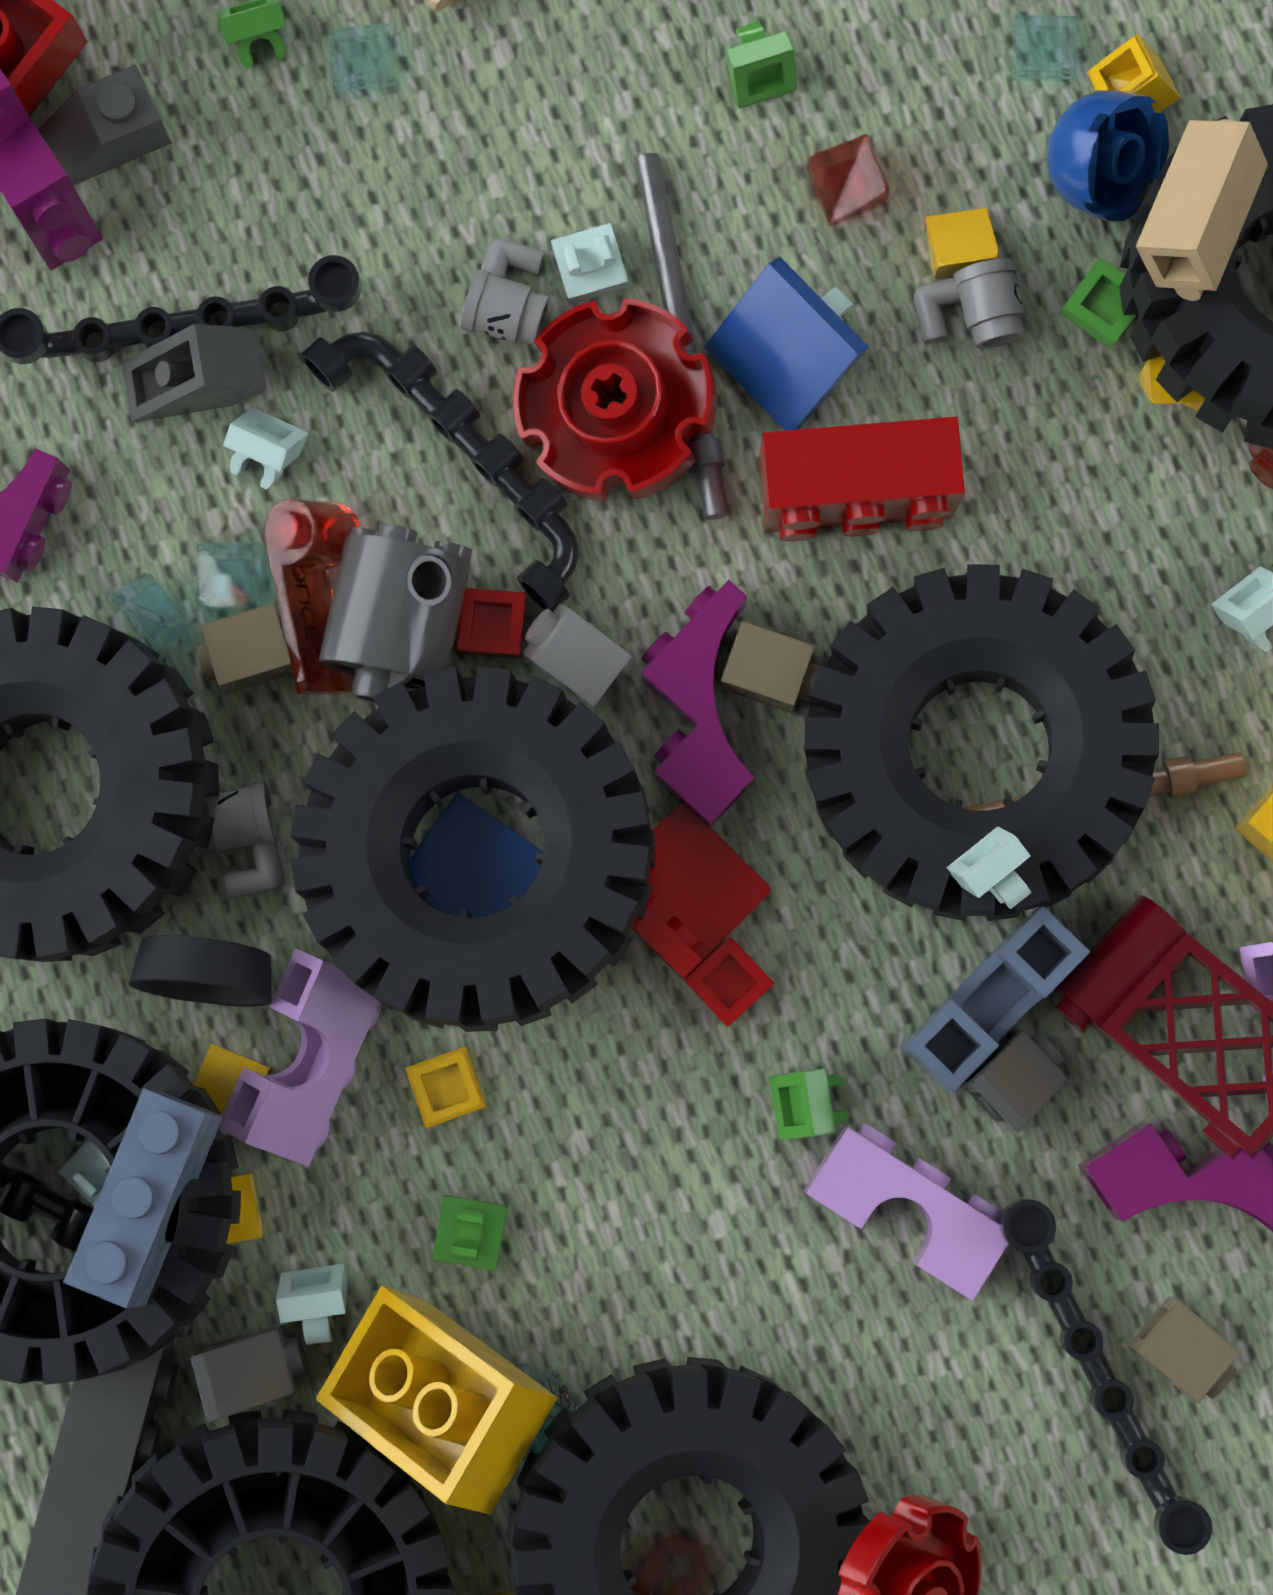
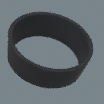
(202, 971)

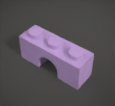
(293, 1108)
(960, 1237)

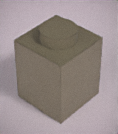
(244, 649)
(769, 668)
(1186, 1351)

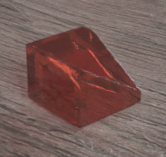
(847, 180)

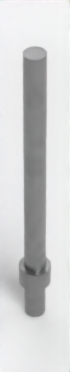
(705, 447)

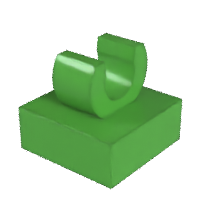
(253, 21)
(760, 65)
(1098, 305)
(804, 1103)
(470, 1232)

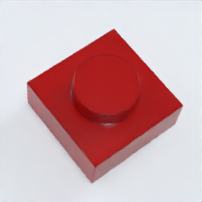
(492, 623)
(729, 982)

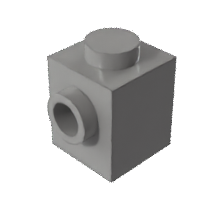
(574, 652)

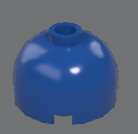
(1107, 152)

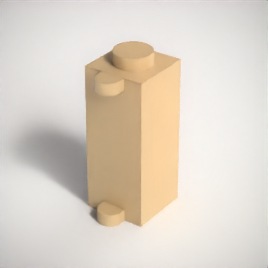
(1202, 206)

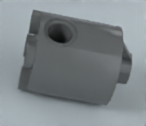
(394, 608)

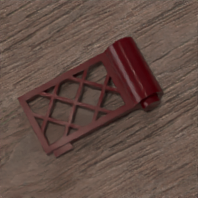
(1120, 982)

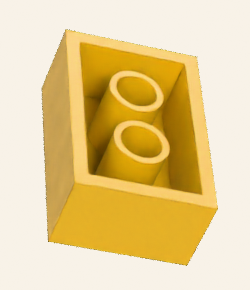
(436, 1400)

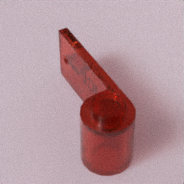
(301, 547)

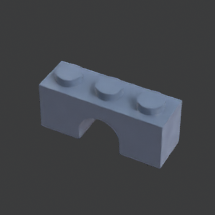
(994, 999)
(129, 1222)

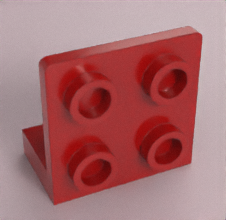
(696, 892)

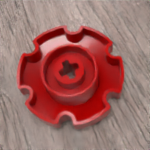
(627, 443)
(914, 1553)

